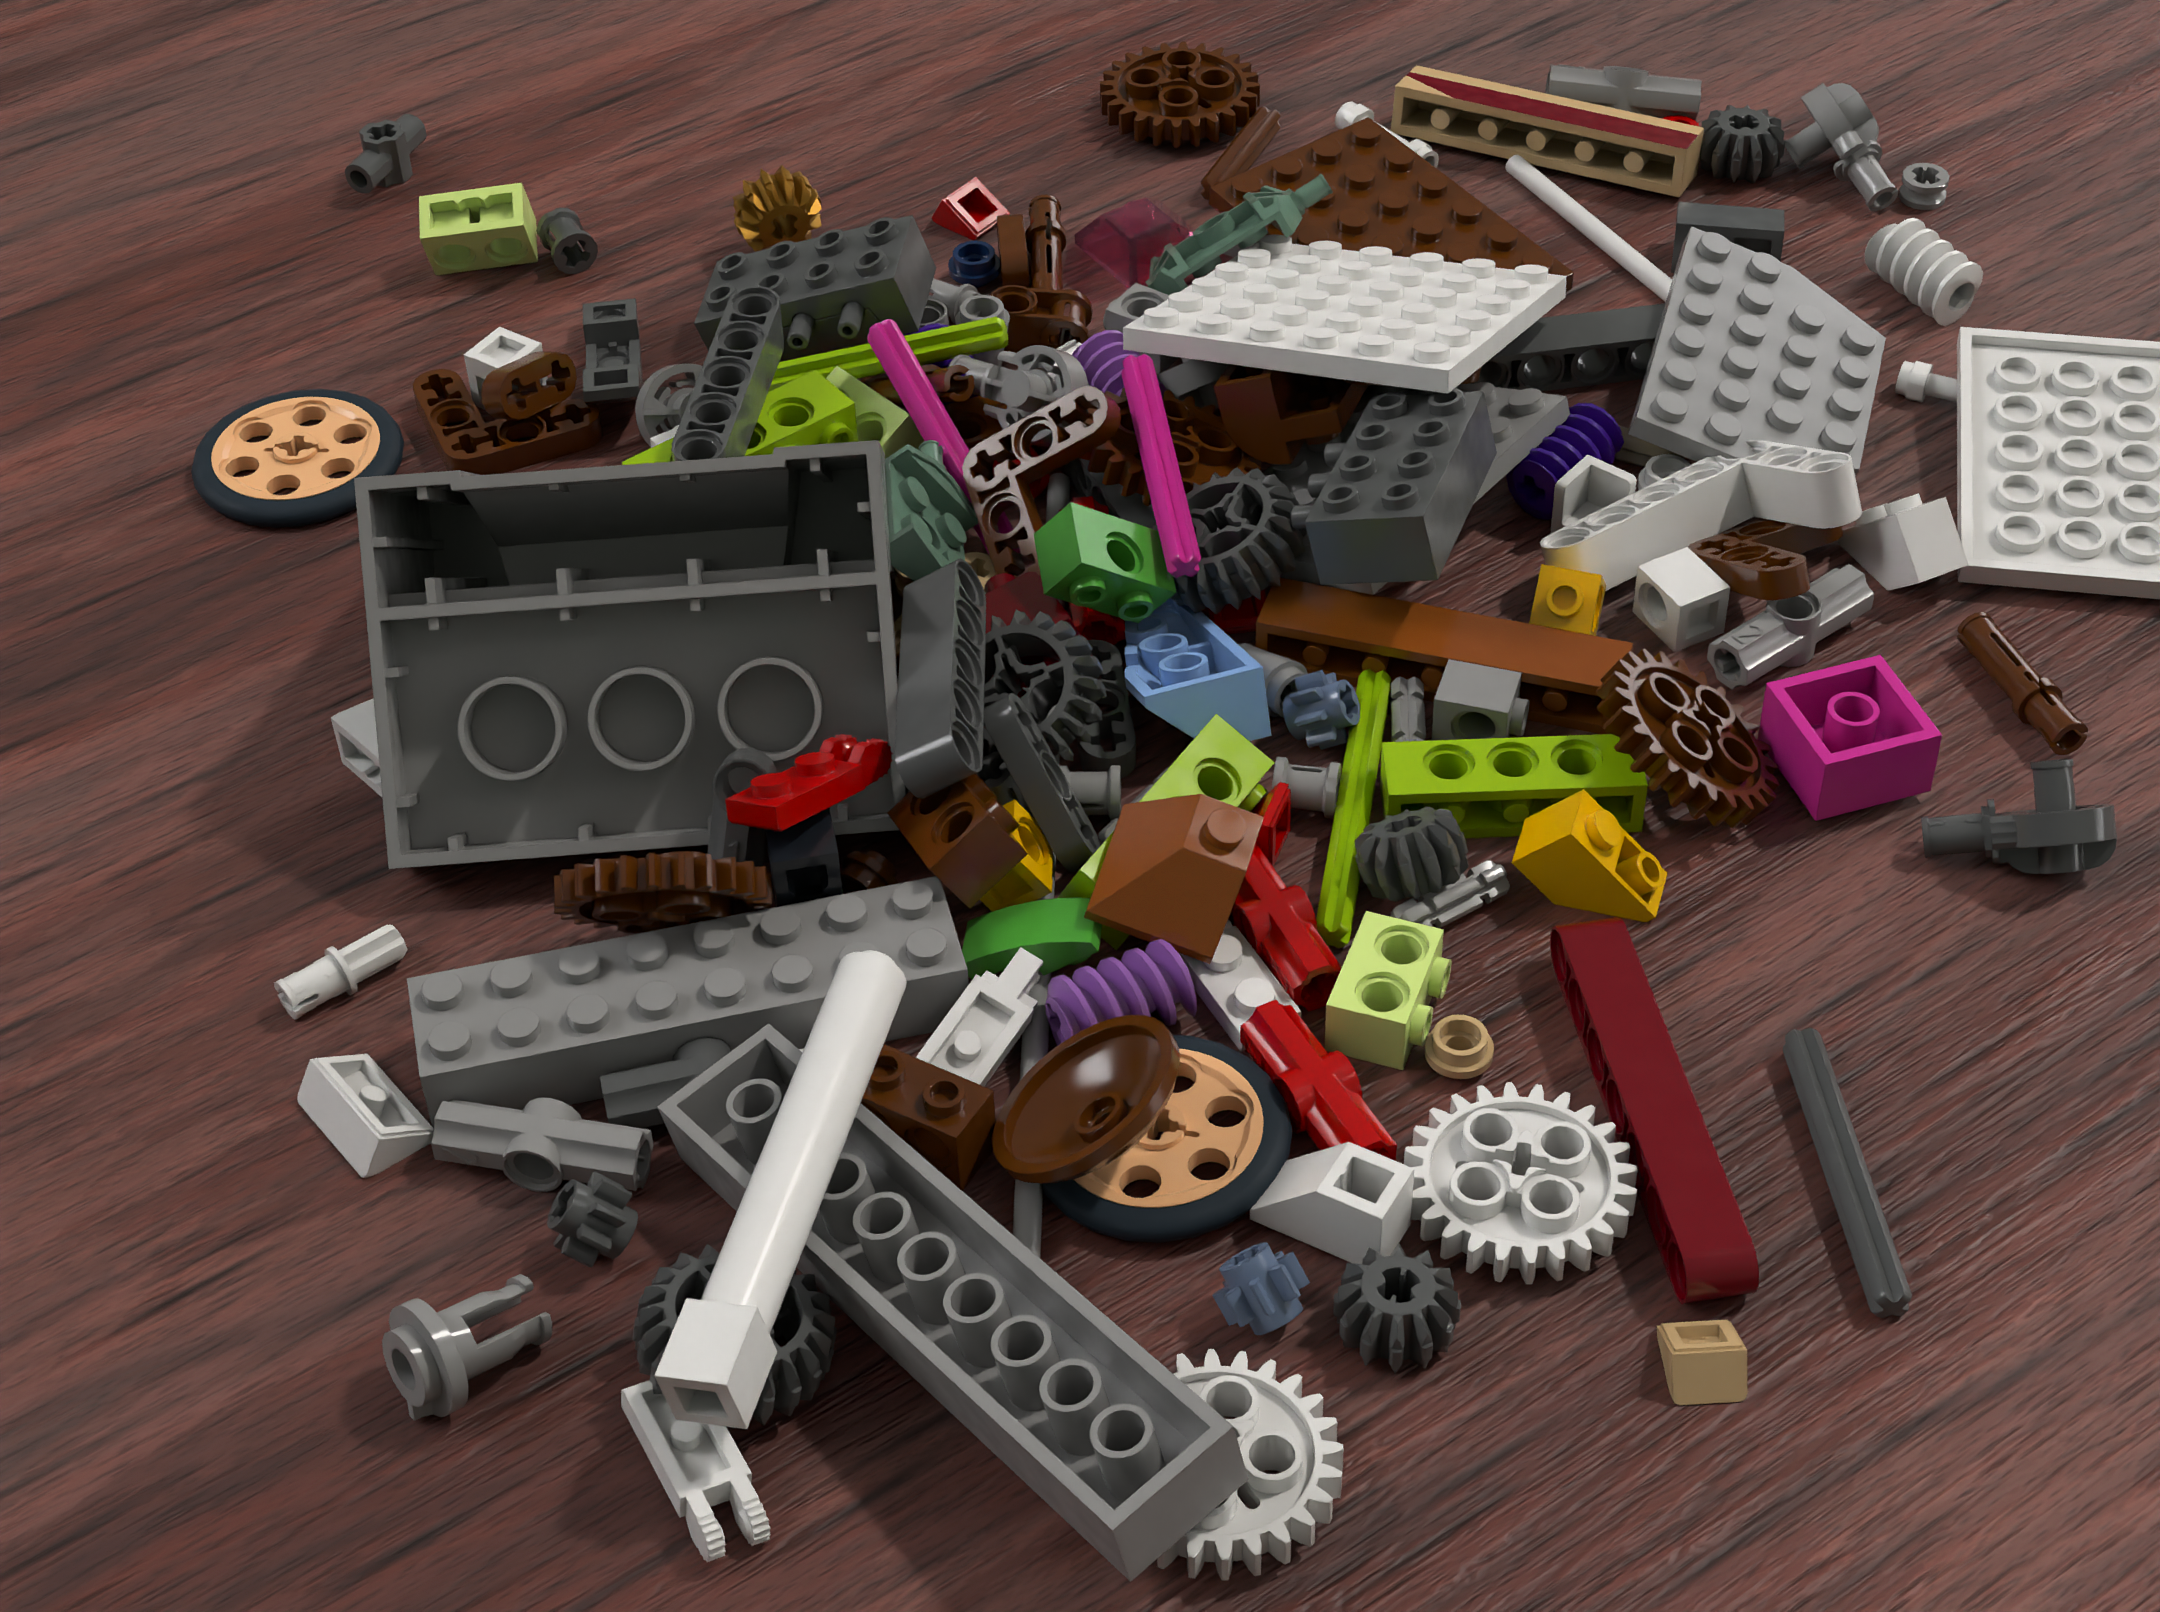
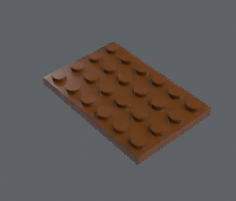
(1386, 200)

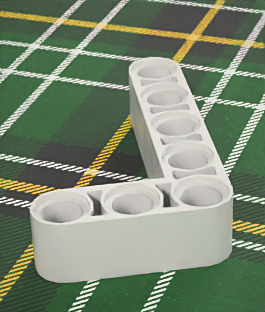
(1704, 500)

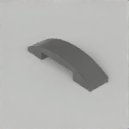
(612, 352)

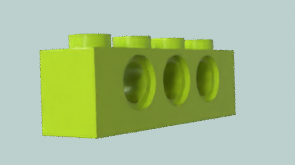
(793, 415)
(1213, 764)
(1504, 780)

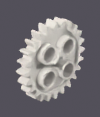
(1520, 1182)
(1273, 1433)

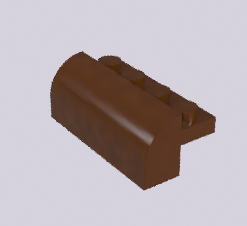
(1278, 411)

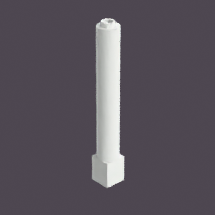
(724, 1341)

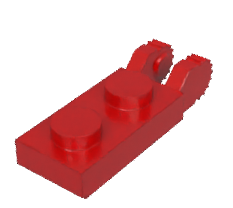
(812, 785)

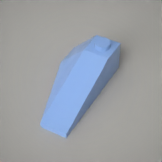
(1192, 670)

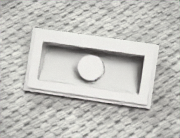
(362, 1112)

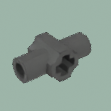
(385, 153)

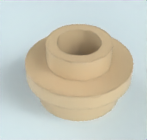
(1459, 1047)

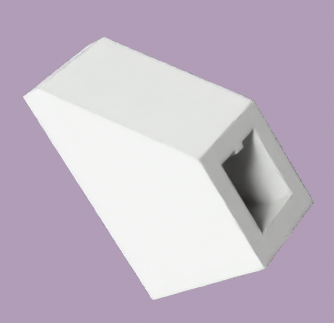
(1905, 541)
(1340, 1201)

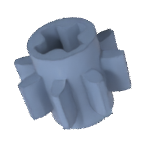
(1321, 709)
(1261, 1288)

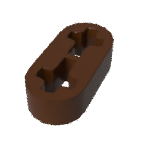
(1012, 250)
(526, 375)

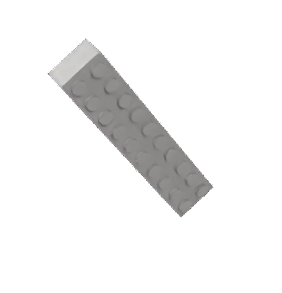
(979, 1320)

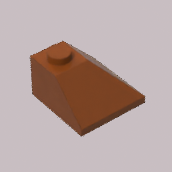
(1175, 871)

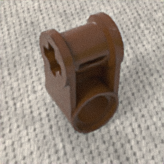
(1039, 316)

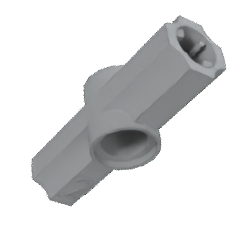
(1626, 90)
(1790, 628)
(541, 1143)

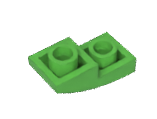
(1046, 928)

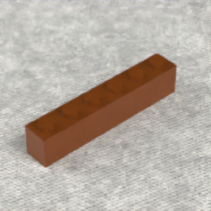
(1407, 639)

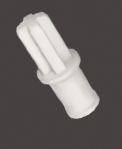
(340, 970)

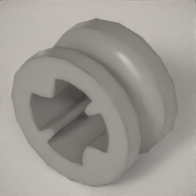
(1924, 186)

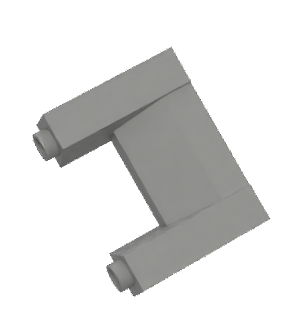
(601, 638)

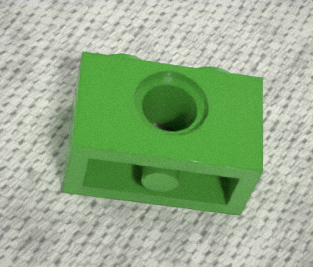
(1103, 563)

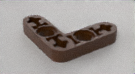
(489, 446)
(1012, 481)
(1764, 557)

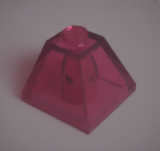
(1130, 237)

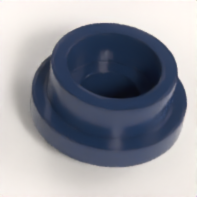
(974, 264)

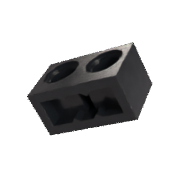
(804, 861)

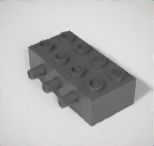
(831, 285)
(1398, 488)

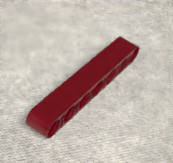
(1654, 1111)

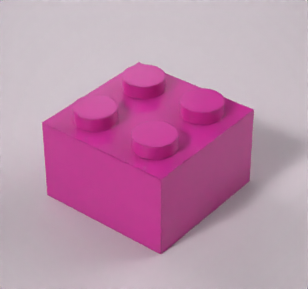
(1849, 737)

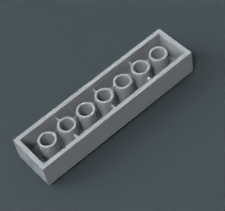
(630, 1001)

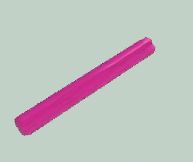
(923, 404)
(1161, 466)

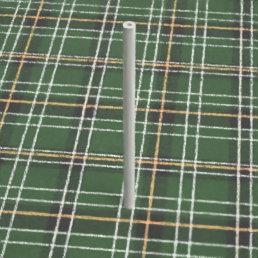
(1590, 226)

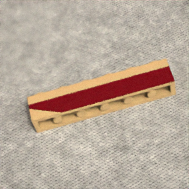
(1547, 130)

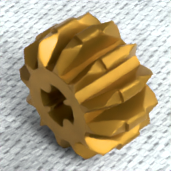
(777, 209)

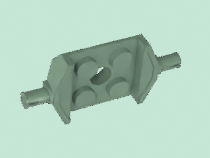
(1239, 226)
(925, 511)

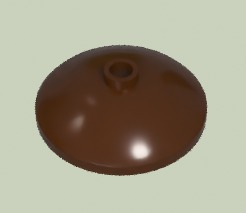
(1087, 1100)

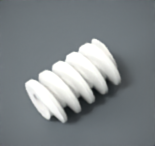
(1924, 269)

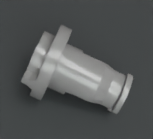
(436, 1353)

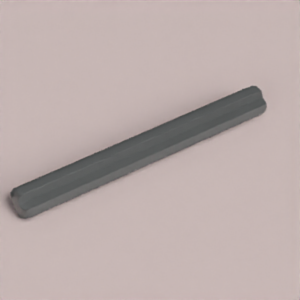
(1847, 1174)

